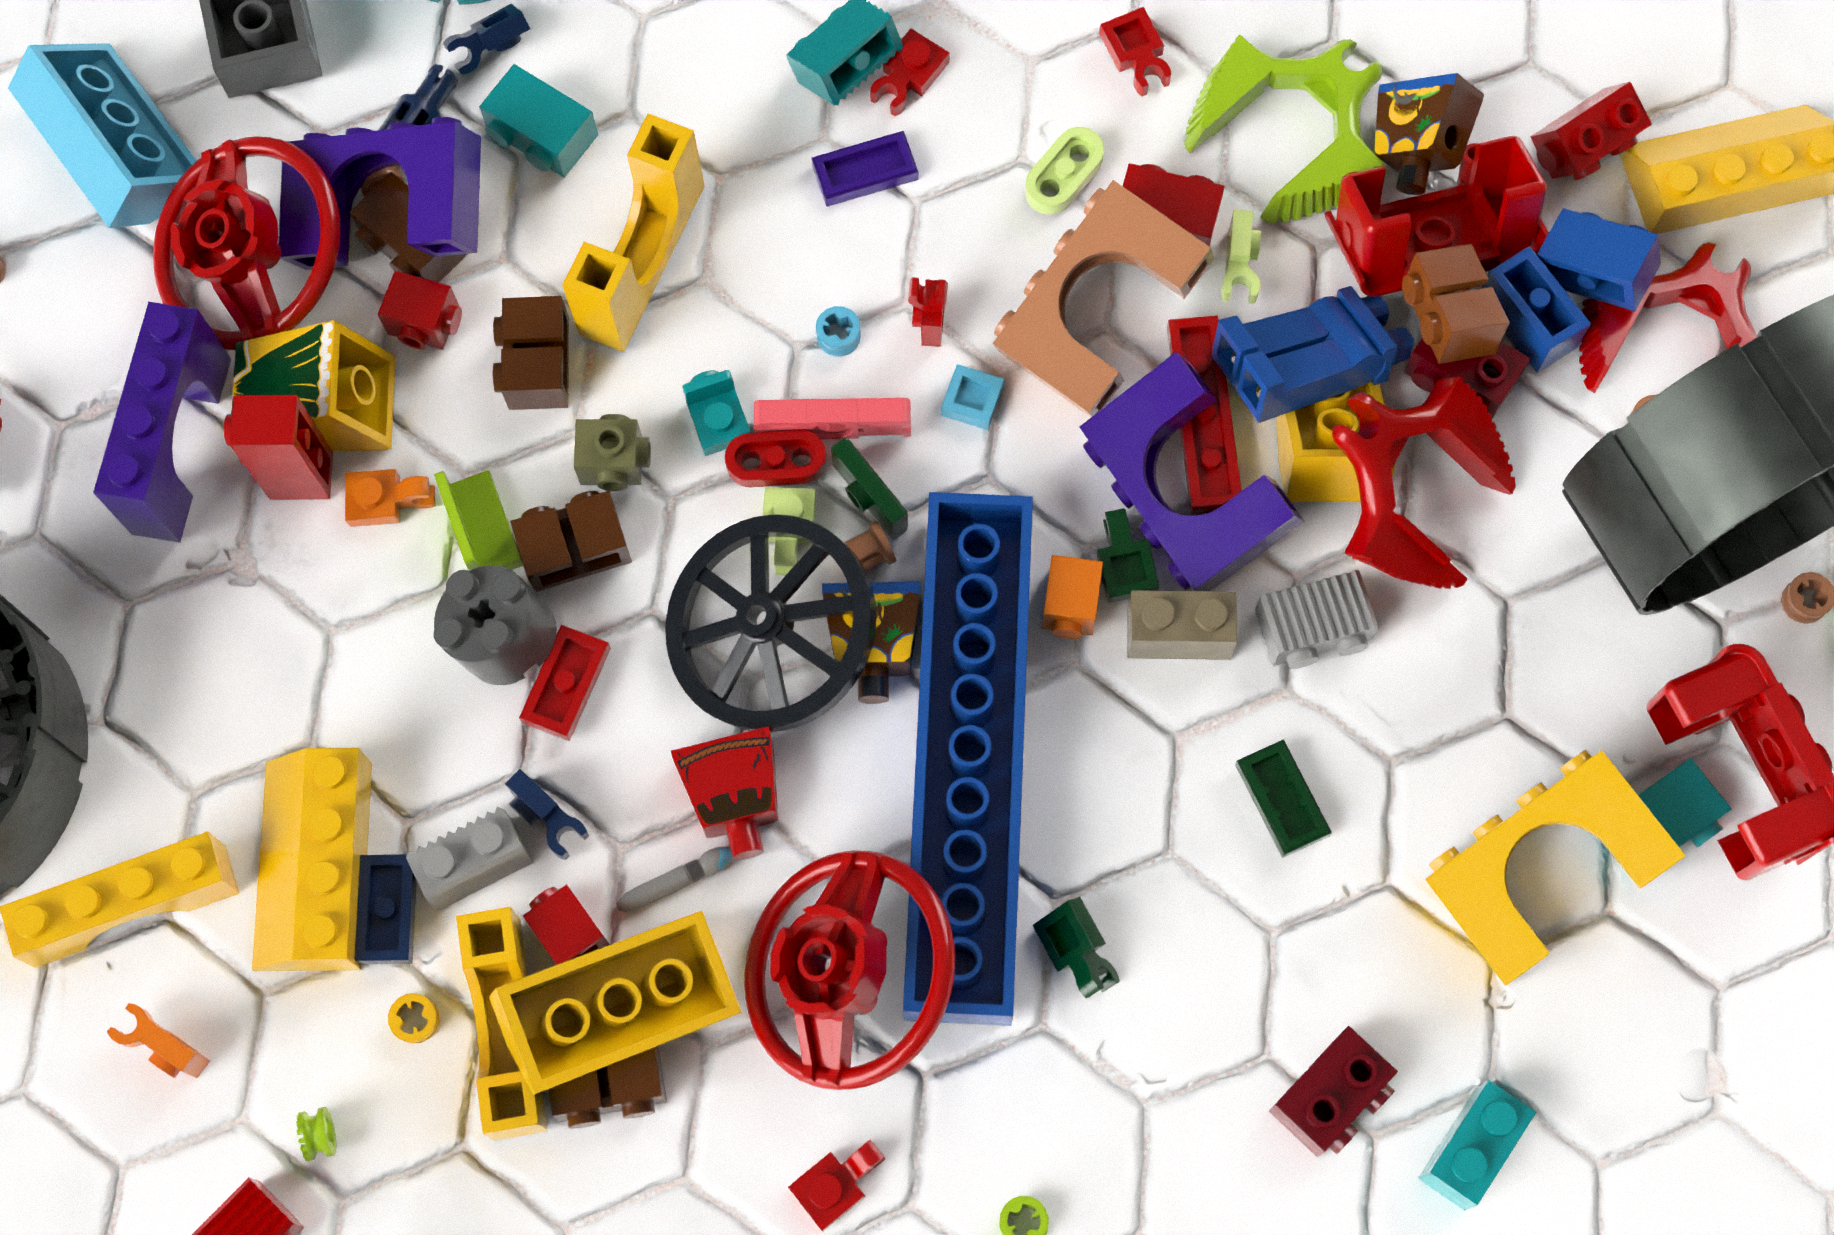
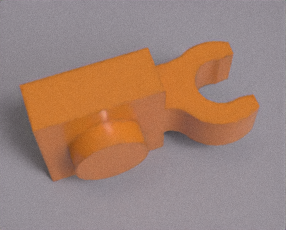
(379, 495)
(169, 1052)

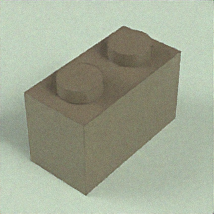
(1181, 625)

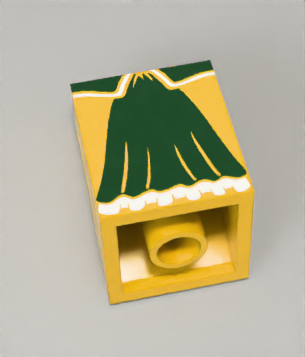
(333, 372)

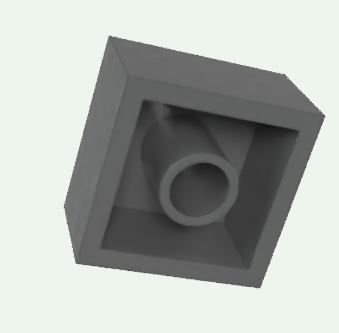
(260, 43)

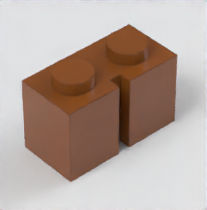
(1451, 316)

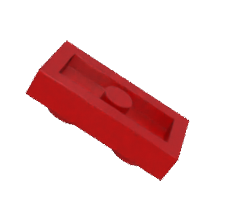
(565, 683)

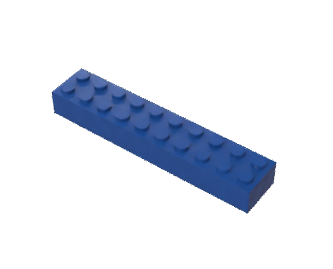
(971, 749)

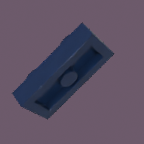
(385, 910)

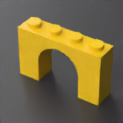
(613, 288)
(1588, 797)

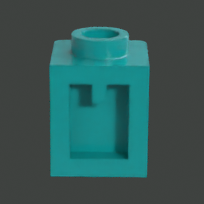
(715, 409)

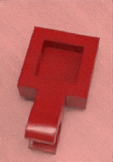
(928, 308)
(831, 1188)

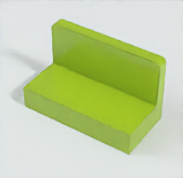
(479, 521)

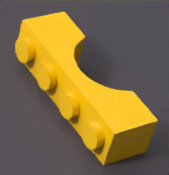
(75, 912)
(491, 958)

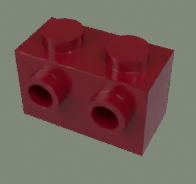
(1489, 375)
(1334, 1092)

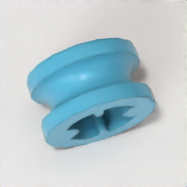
(843, 318)

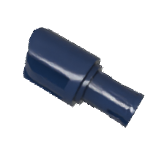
(427, 100)

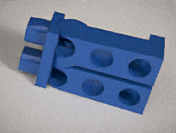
(1309, 352)

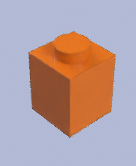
(1072, 596)

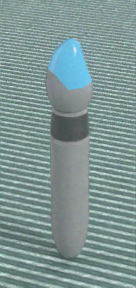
(675, 879)

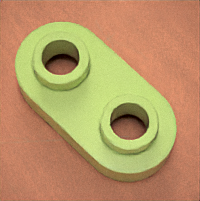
(1061, 172)

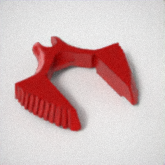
(1694, 285)
(1456, 424)

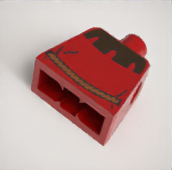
(732, 787)

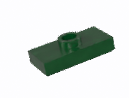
(868, 489)
(1283, 798)

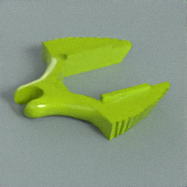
(1243, 77)

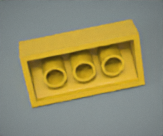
(1732, 168)
(311, 860)
(614, 1002)

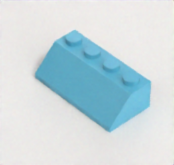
(102, 129)

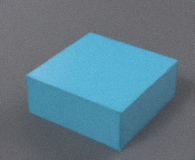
(972, 397)

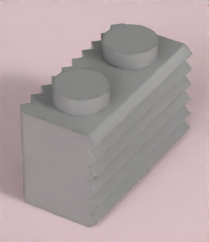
(1316, 620)
(469, 859)

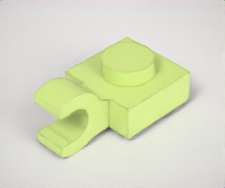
(1241, 247)
(791, 502)

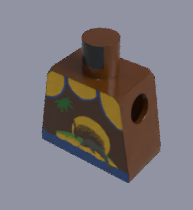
(1424, 126)
(895, 634)

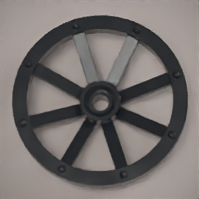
(775, 628)

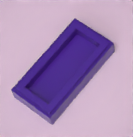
(865, 168)

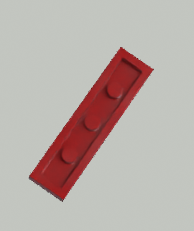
(1209, 436)

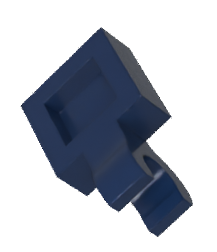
(497, 31)
(534, 804)

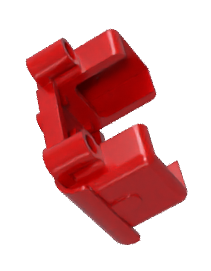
(1491, 208)
(1771, 725)

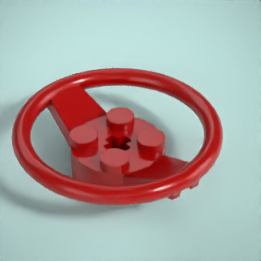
(233, 237)
(830, 998)

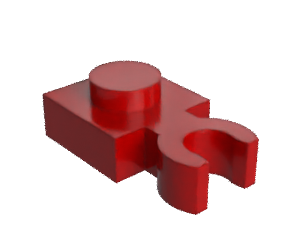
(1136, 45)
(910, 69)

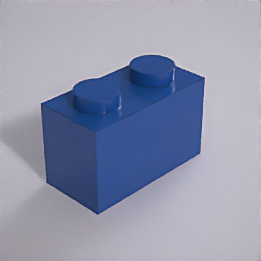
(1601, 258)
(1540, 312)

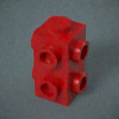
(1591, 131)

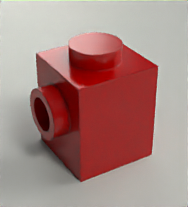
(419, 311)

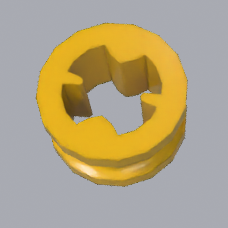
(398, 1024)

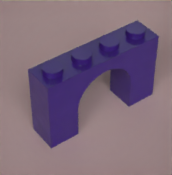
(441, 176)
(171, 361)
(1128, 441)

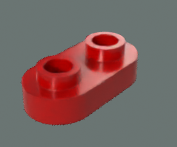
(776, 456)

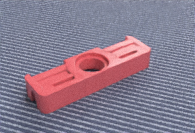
(836, 417)

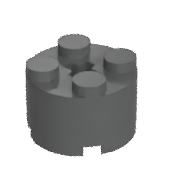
(494, 624)

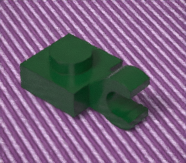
(1125, 563)
(1071, 943)

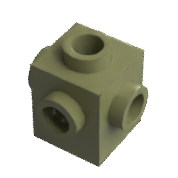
(610, 452)

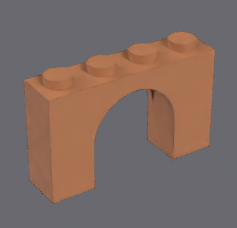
(1115, 230)

